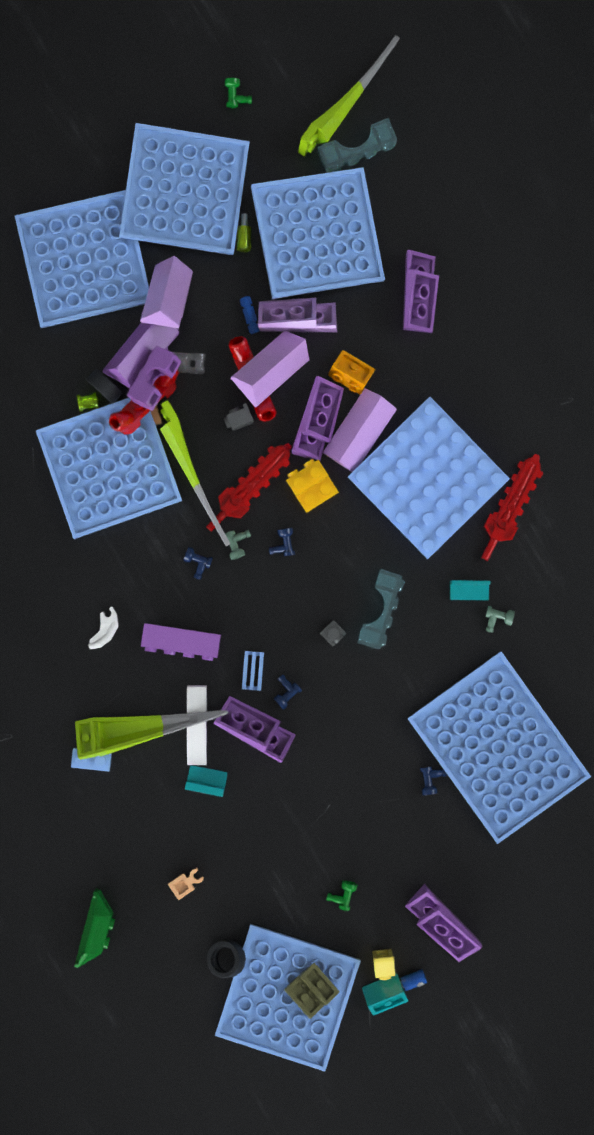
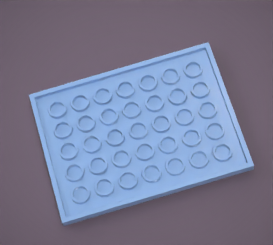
(499, 747)

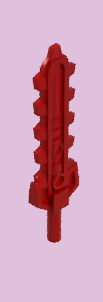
(235, 501)
(502, 524)

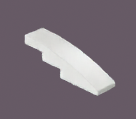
(198, 733)

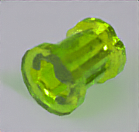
(87, 401)

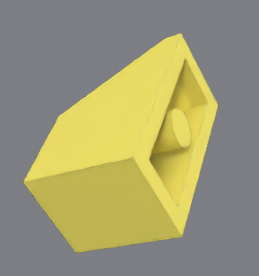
(383, 964)

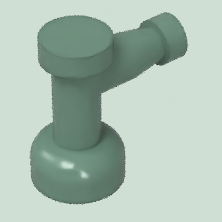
(233, 539)
(493, 614)

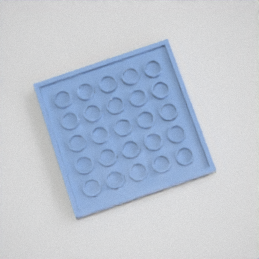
(184, 189)
(317, 232)
(79, 260)
(106, 473)
(428, 477)
(266, 1017)

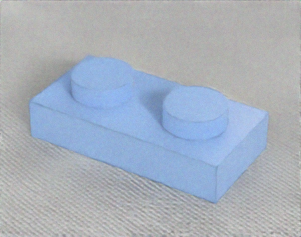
(94, 763)

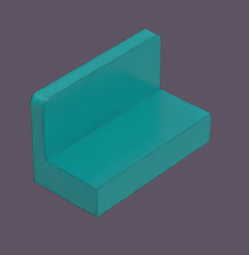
(469, 590)
(206, 780)
(384, 995)

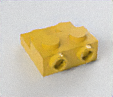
(311, 485)

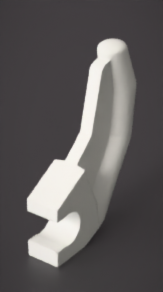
(107, 630)

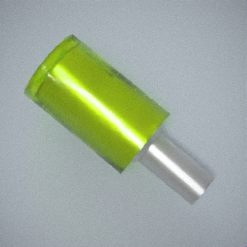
(244, 235)

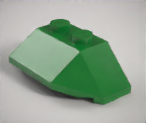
(96, 929)

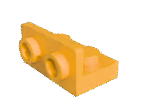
(351, 372)

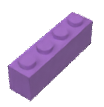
(180, 640)

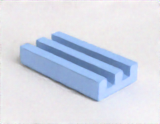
(254, 654)

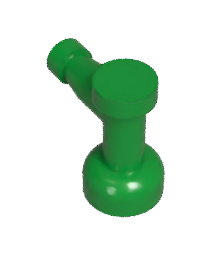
(232, 84)
(344, 901)

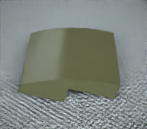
(311, 990)

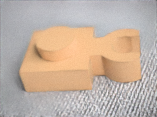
(183, 885)

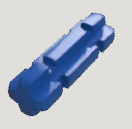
(249, 314)

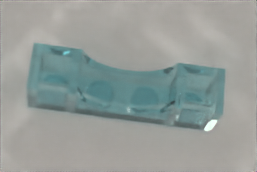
(335, 155)
(387, 585)

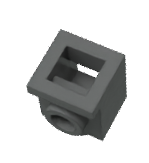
(238, 418)
(333, 633)

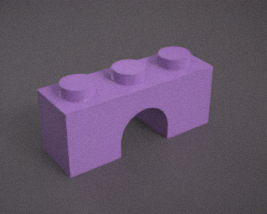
(158, 364)

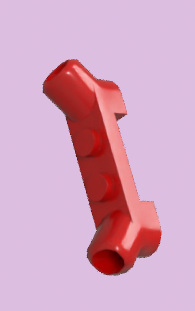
(242, 355)
(129, 417)

